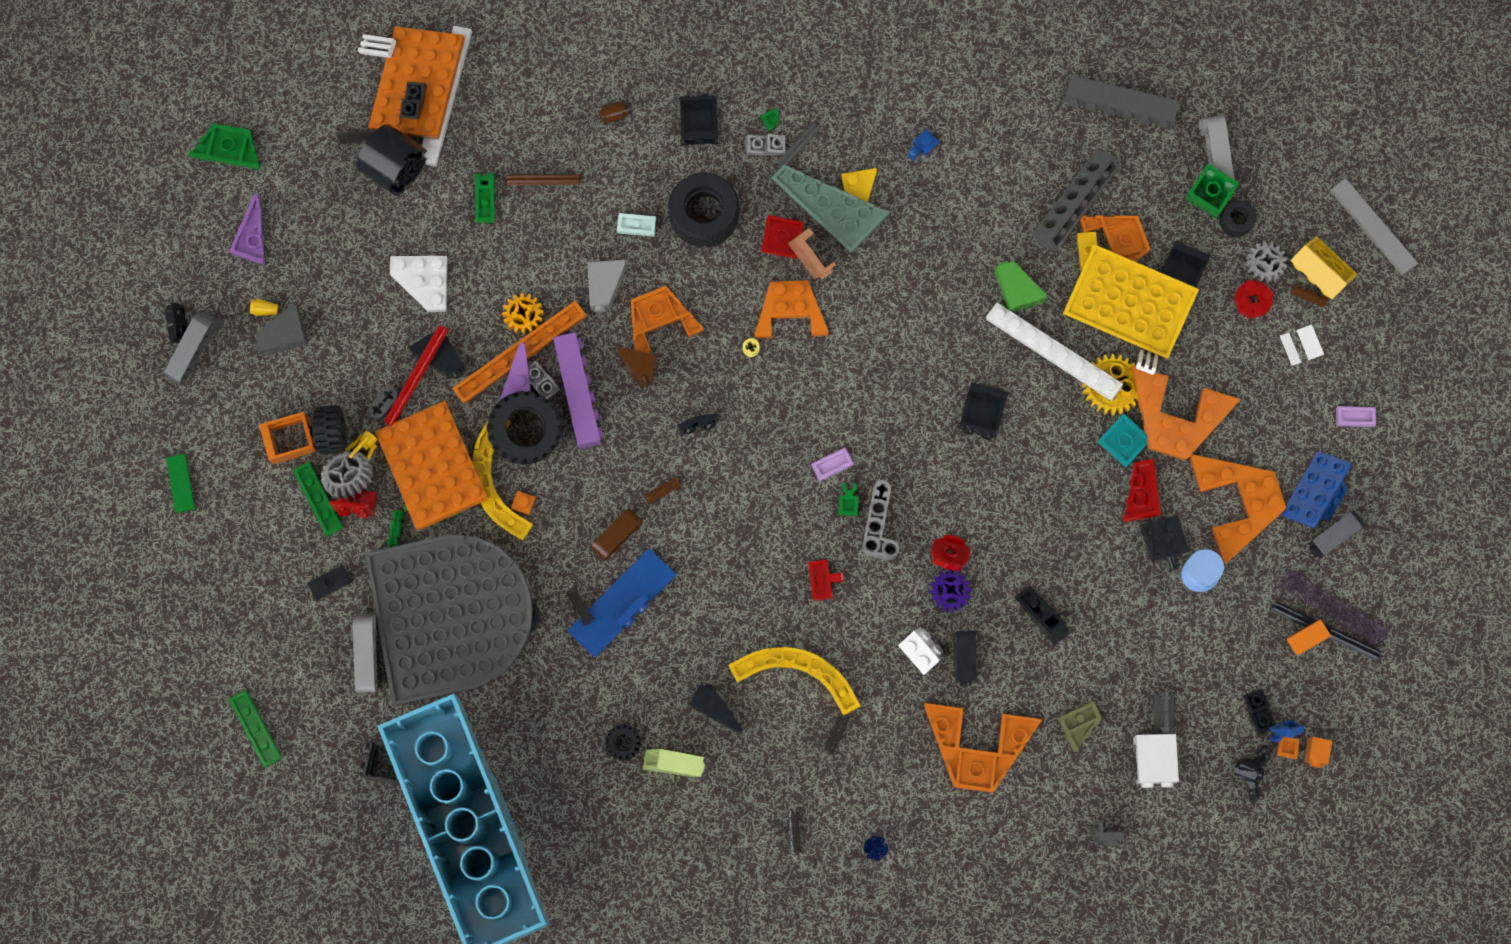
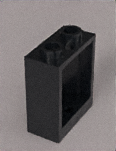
(367, 766)

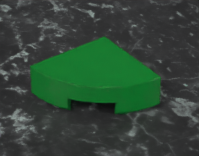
(770, 119)

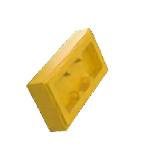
(1085, 243)

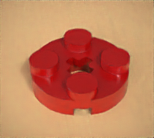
(1244, 303)
(950, 561)

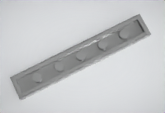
(1373, 227)

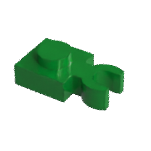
(848, 504)

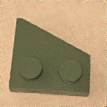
(1079, 723)

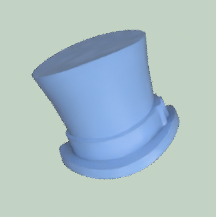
(1202, 570)

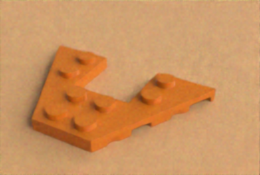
(1172, 434)
(1259, 495)
(977, 768)

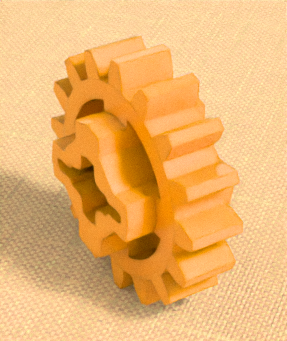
(514, 317)

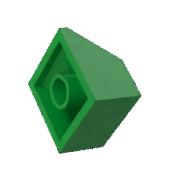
(1211, 191)

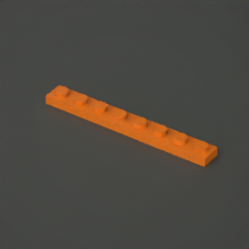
(533, 342)

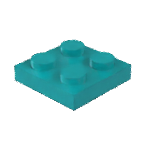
(1124, 440)

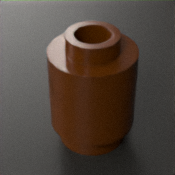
(612, 112)

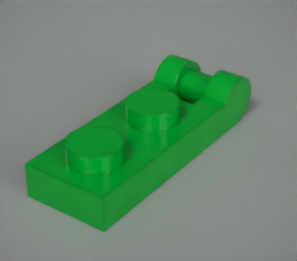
(485, 198)

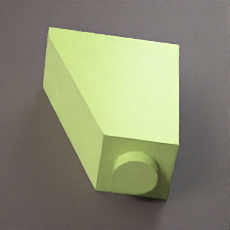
(673, 763)

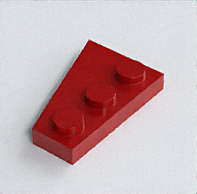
(1144, 492)

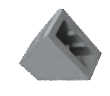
(604, 282)

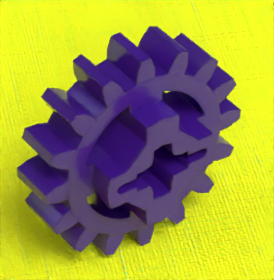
(943, 585)

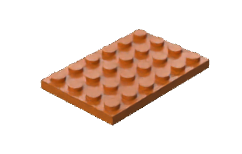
(418, 58)
(431, 465)

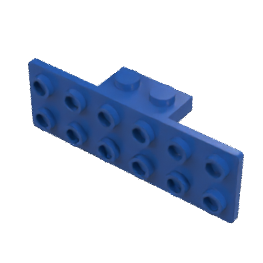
(623, 602)

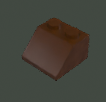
(639, 365)

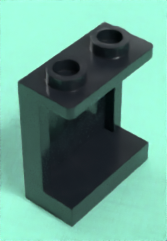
(699, 119)
(1185, 264)
(983, 411)

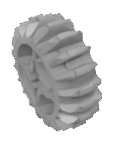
(343, 470)

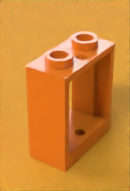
(268, 427)

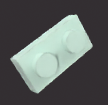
(636, 224)

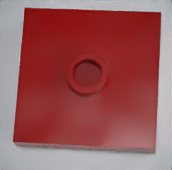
(778, 234)

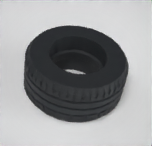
(704, 233)

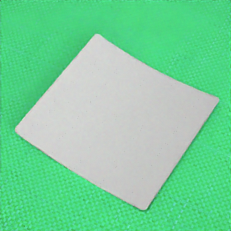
(1309, 341)

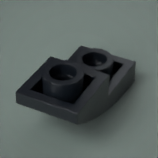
(414, 99)
(704, 422)
(1259, 711)

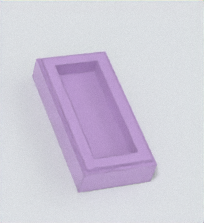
(1356, 416)
(832, 464)

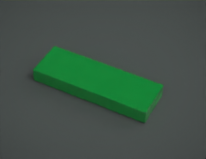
(180, 483)

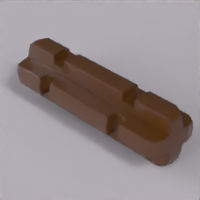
(1309, 296)
(662, 490)

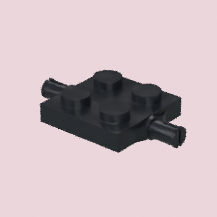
(1164, 539)

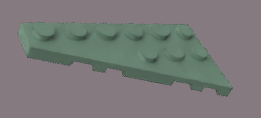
(837, 211)

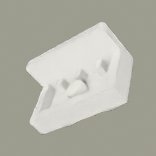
(922, 650)

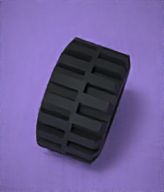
(329, 429)

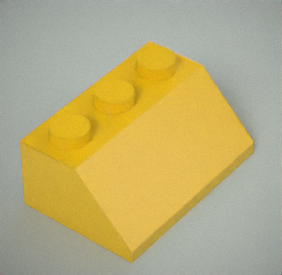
(1323, 267)

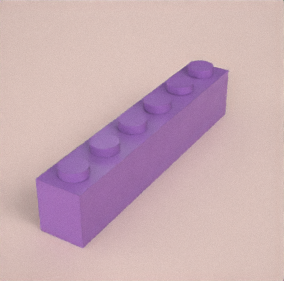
(577, 390)

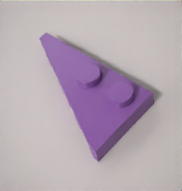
(249, 238)
(519, 374)

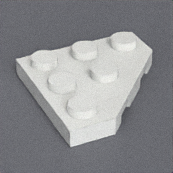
(423, 279)

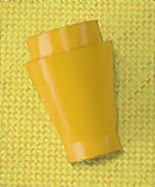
(262, 307)

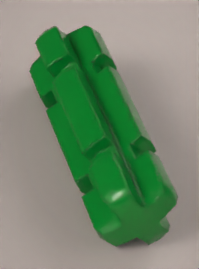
(395, 529)

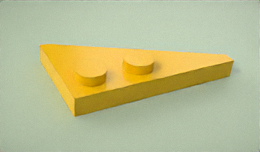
(859, 183)

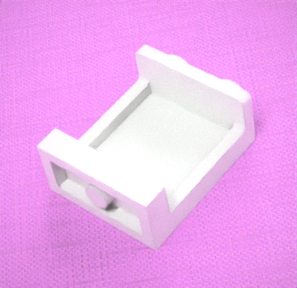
(1156, 760)

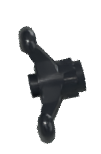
(1253, 771)

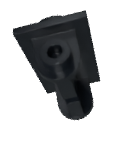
(175, 314)

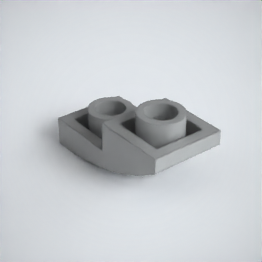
(766, 145)
(541, 381)

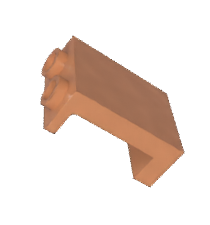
(808, 257)

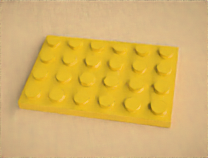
(1130, 301)

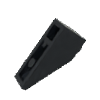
(1043, 615)
(712, 705)

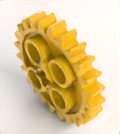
(1122, 399)

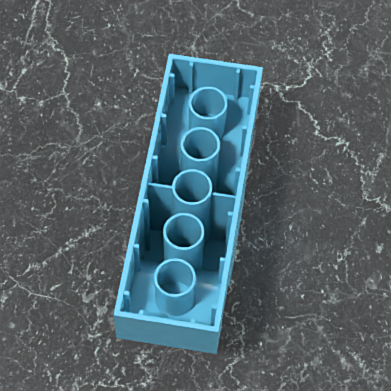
(464, 824)

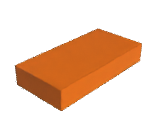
(1308, 637)

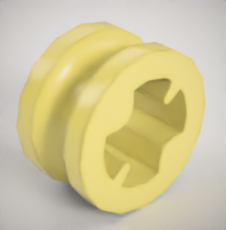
(754, 343)

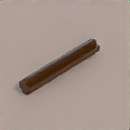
(543, 179)

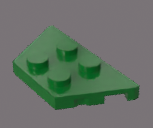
(227, 146)

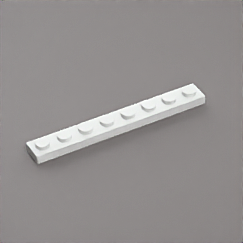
(434, 146)
(1054, 351)

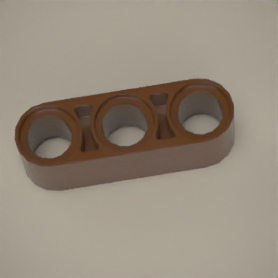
(616, 534)

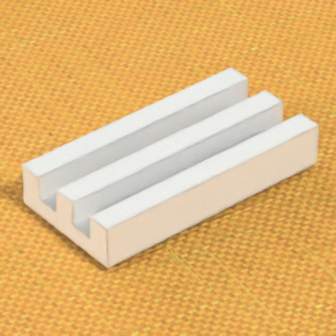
(368, 39)
(1148, 359)

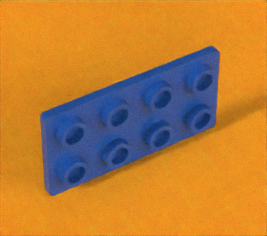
(1318, 491)

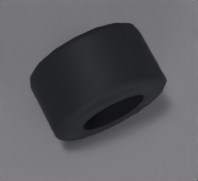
(1242, 208)

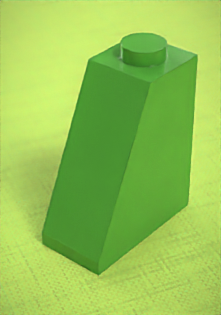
(1017, 287)

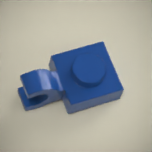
(923, 144)
(1287, 729)

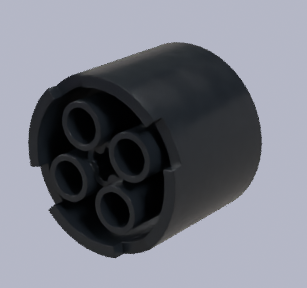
(391, 159)

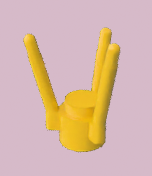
(364, 441)

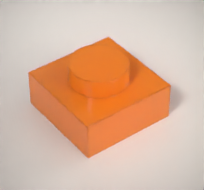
(523, 503)
(1288, 748)

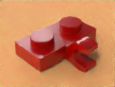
(821, 580)

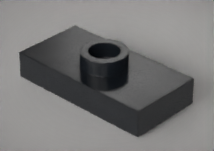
(329, 582)

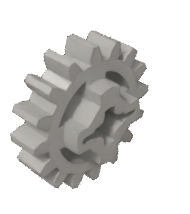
(1261, 268)

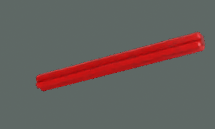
(416, 375)

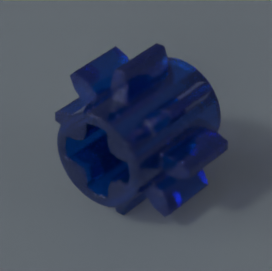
(875, 848)

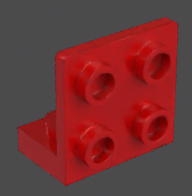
(362, 505)

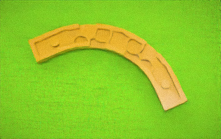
(494, 506)
(803, 661)

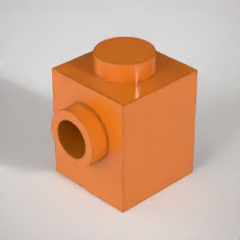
(1318, 752)

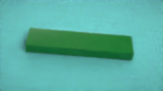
(318, 499)
(255, 728)

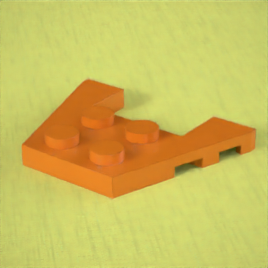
(1122, 233)
(790, 300)
(657, 311)

